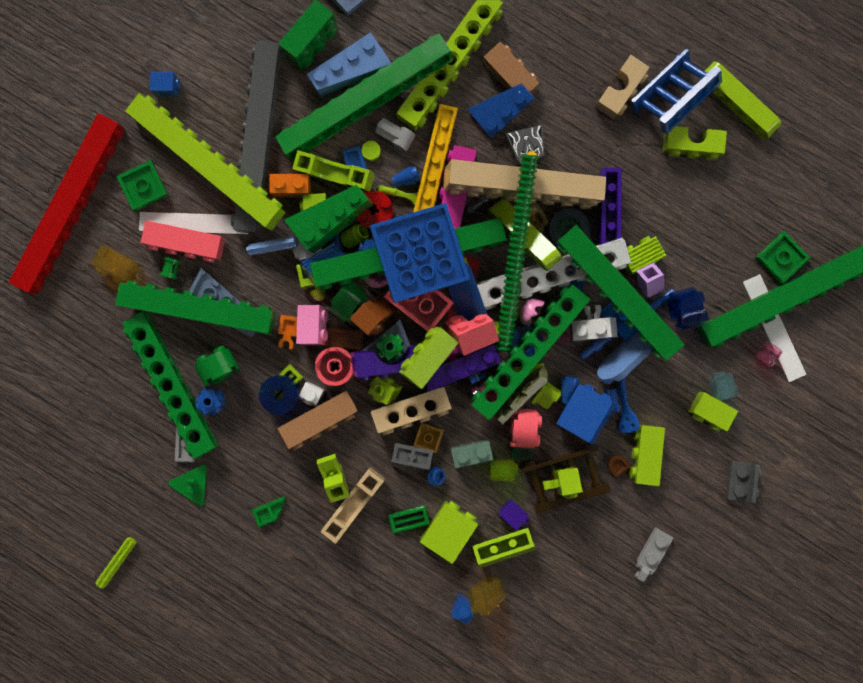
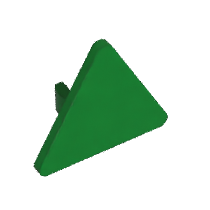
(192, 484)

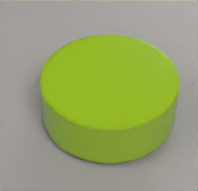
(371, 150)

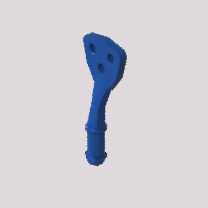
(627, 412)

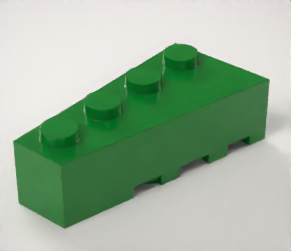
(328, 218)

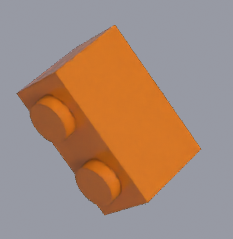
(290, 185)

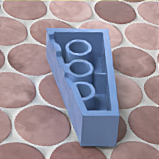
(349, 66)

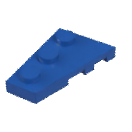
(501, 109)

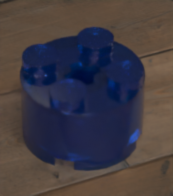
(687, 308)
(268, 394)

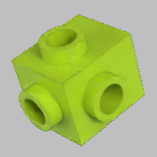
(384, 389)

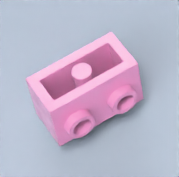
(311, 325)

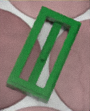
(403, 520)

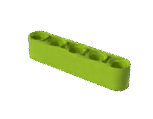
(745, 104)
(537, 245)

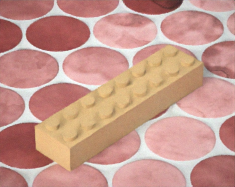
(502, 180)

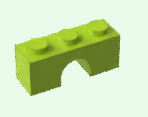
(711, 145)

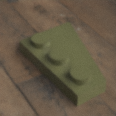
(523, 392)

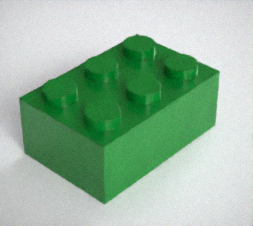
(309, 35)

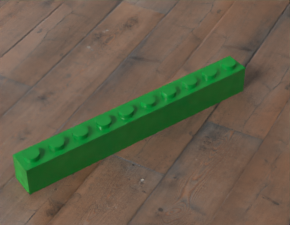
(365, 97)
(367, 262)
(782, 299)

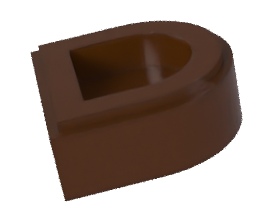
(617, 465)

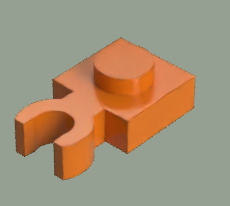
(287, 328)

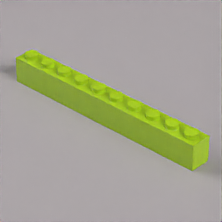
(207, 163)

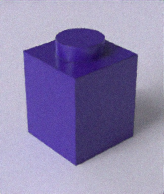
(514, 514)

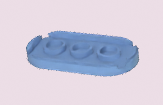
(623, 359)

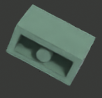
(471, 453)

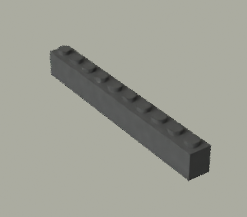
(258, 125)

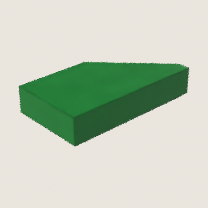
(268, 512)

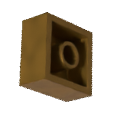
(428, 437)

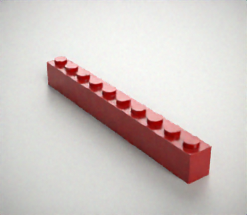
(67, 204)

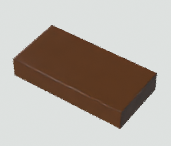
(345, 338)

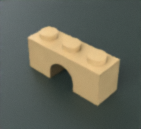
(632, 74)

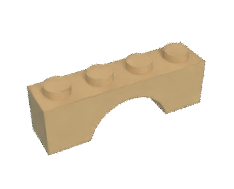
(352, 505)

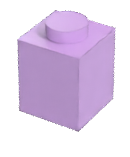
(650, 280)

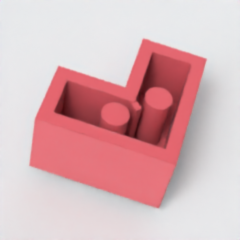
(472, 334)

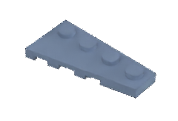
(208, 285)

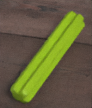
(116, 562)

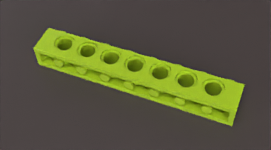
(415, 119)

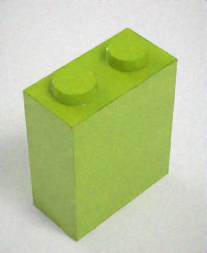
(449, 531)

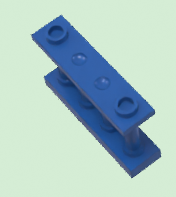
(684, 105)

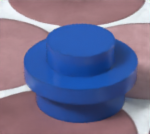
(435, 476)

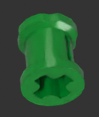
(170, 268)

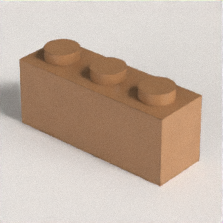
(508, 69)

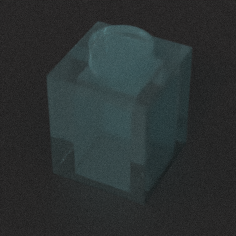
(723, 385)

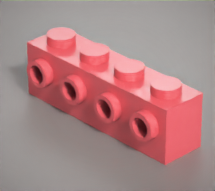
(182, 240)

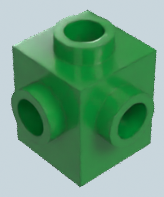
(394, 354)

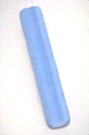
(272, 245)

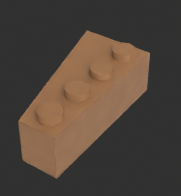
(316, 420)

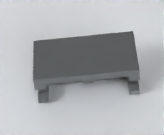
(412, 457)

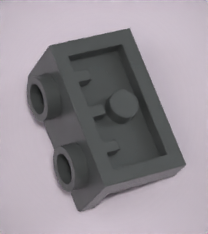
(743, 481)

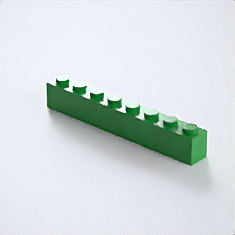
(621, 293)
(195, 308)

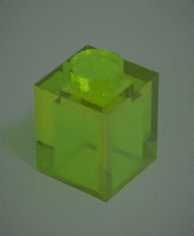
(503, 470)

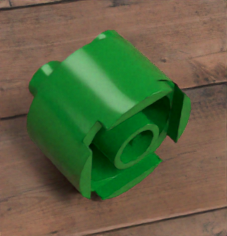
(347, 300)
(216, 366)

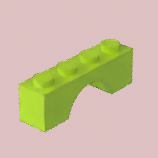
(332, 171)

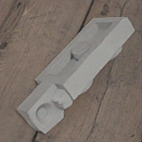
(652, 553)

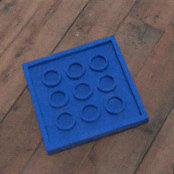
(419, 252)

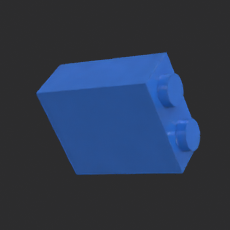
(586, 413)

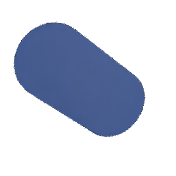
(467, 297)

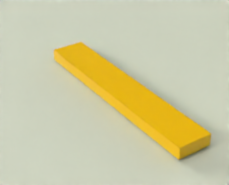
(436, 157)

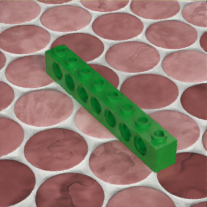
(578, 301)
(132, 330)

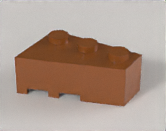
(373, 315)

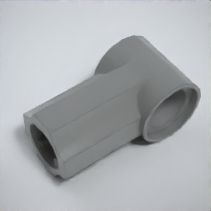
(400, 137)

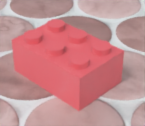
(424, 309)

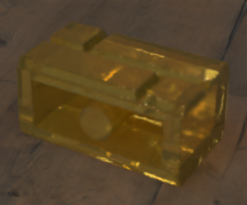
(115, 264)
(486, 595)

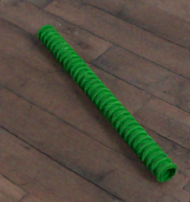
(516, 252)

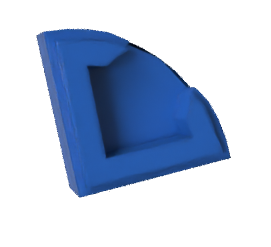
(478, 376)

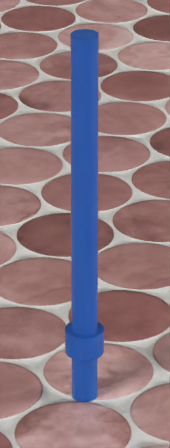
(597, 345)

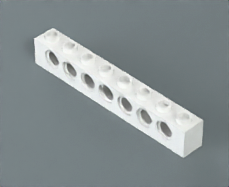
(616, 248)

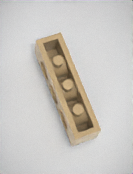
(381, 414)

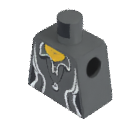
(526, 141)

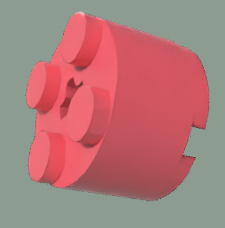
(324, 366)
(525, 428)

